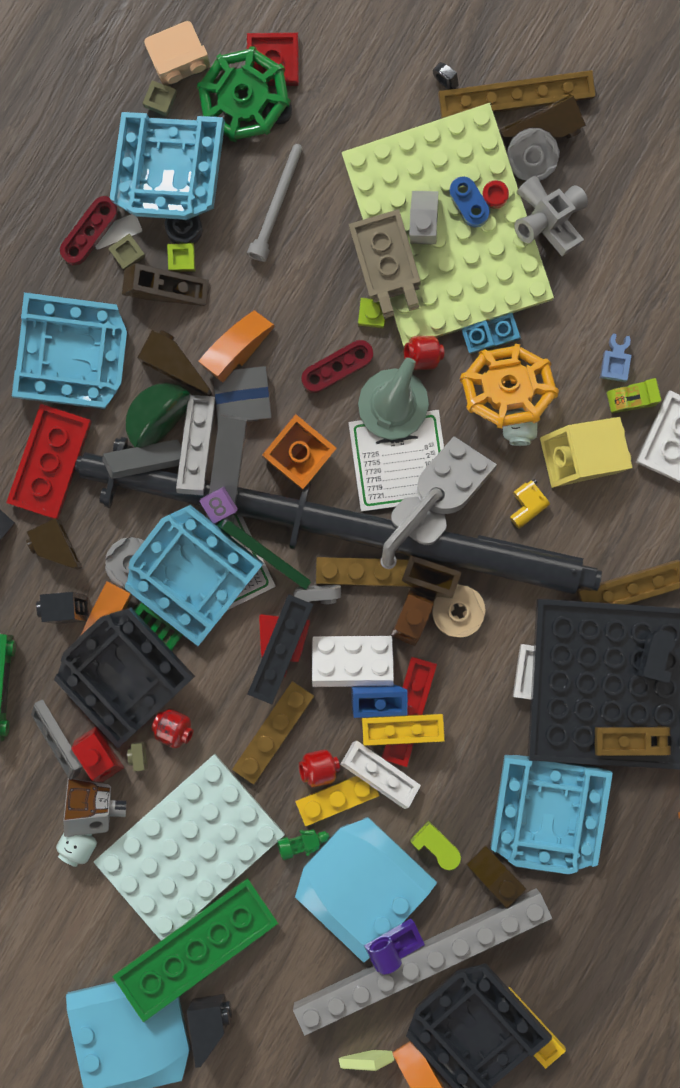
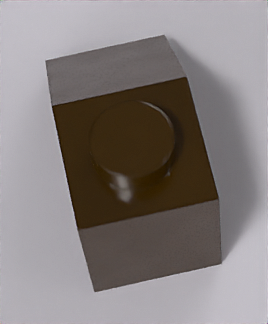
(53, 544)
(496, 876)

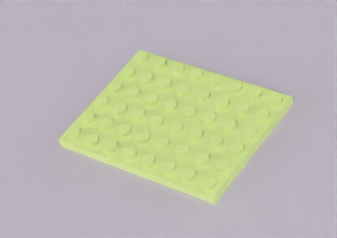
(469, 270)

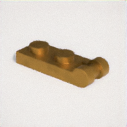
(631, 741)

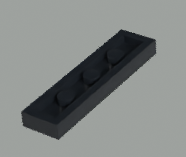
(280, 649)

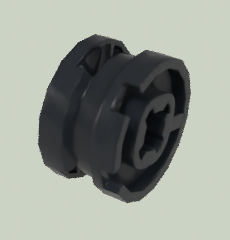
(184, 230)

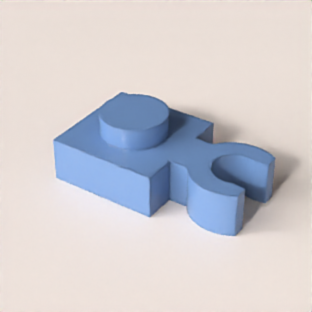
(616, 363)

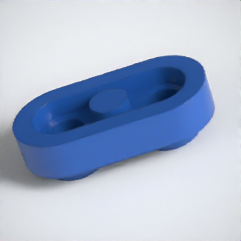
(469, 200)

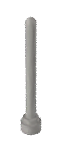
(259, 249)

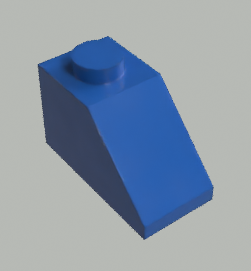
(379, 701)

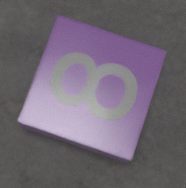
(218, 505)

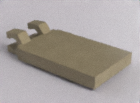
(386, 260)

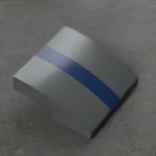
(243, 394)

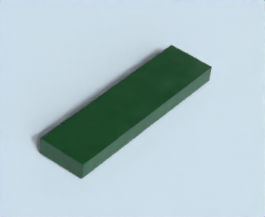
(264, 553)

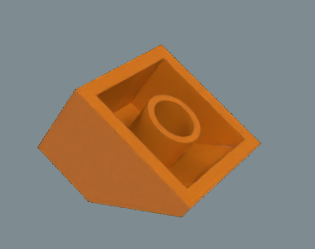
(298, 452)

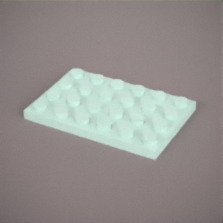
(189, 847)

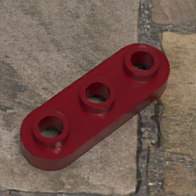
(90, 220)
(344, 357)

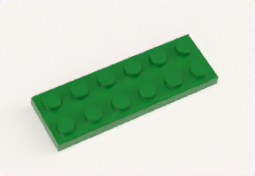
(195, 950)

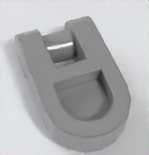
(325, 593)

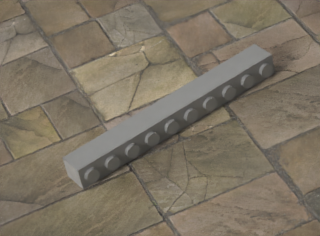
(436, 955)

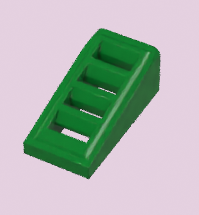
(175, 637)

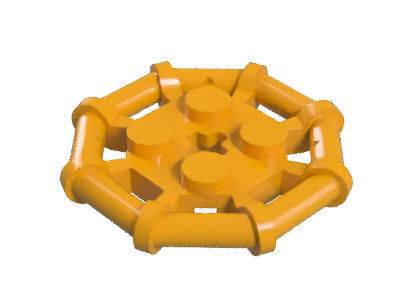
(506, 398)

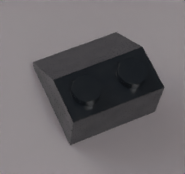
(207, 1024)

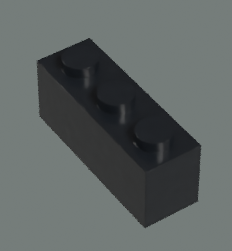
(63, 608)

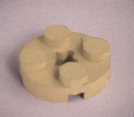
(471, 618)

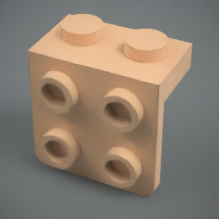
(177, 53)

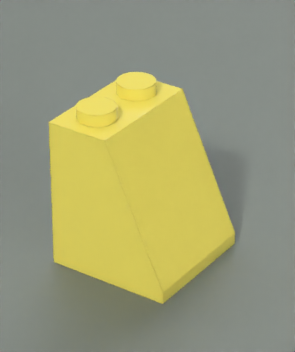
(585, 451)

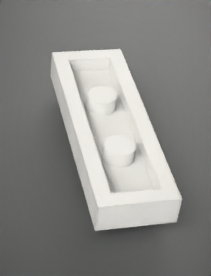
(380, 774)

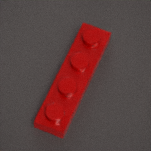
(418, 683)

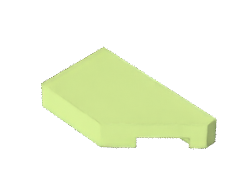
(368, 1060)

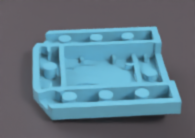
(167, 165)
(69, 351)
(190, 572)
(549, 802)
(362, 885)
(118, 1047)

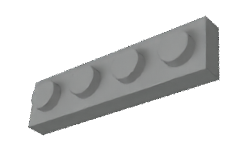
(195, 445)

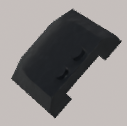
(121, 674)
(475, 1029)

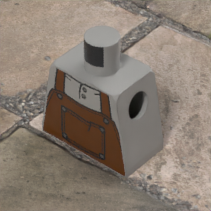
(89, 808)

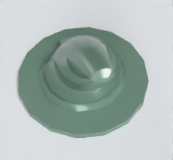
(393, 402)

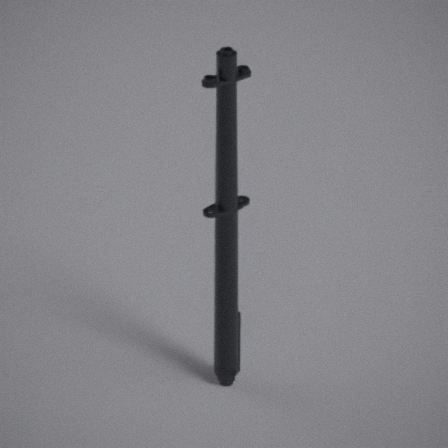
(477, 554)

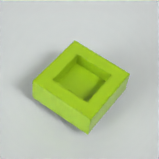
(181, 257)
(370, 314)

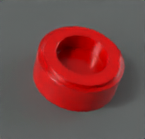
(495, 194)

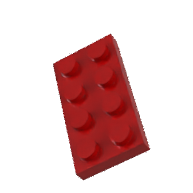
(49, 461)

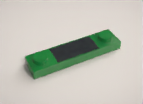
(7, 649)

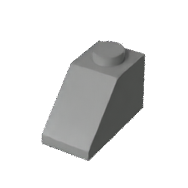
(423, 217)

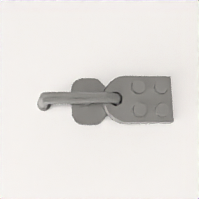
(451, 475)

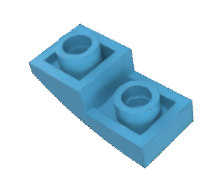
(491, 333)

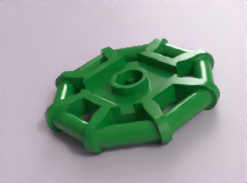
(258, 92)

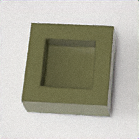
(159, 98)
(127, 252)
(137, 756)

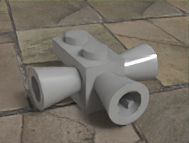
(551, 215)

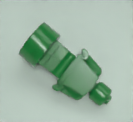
(307, 841)

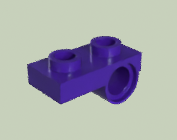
(392, 946)

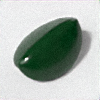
(155, 413)

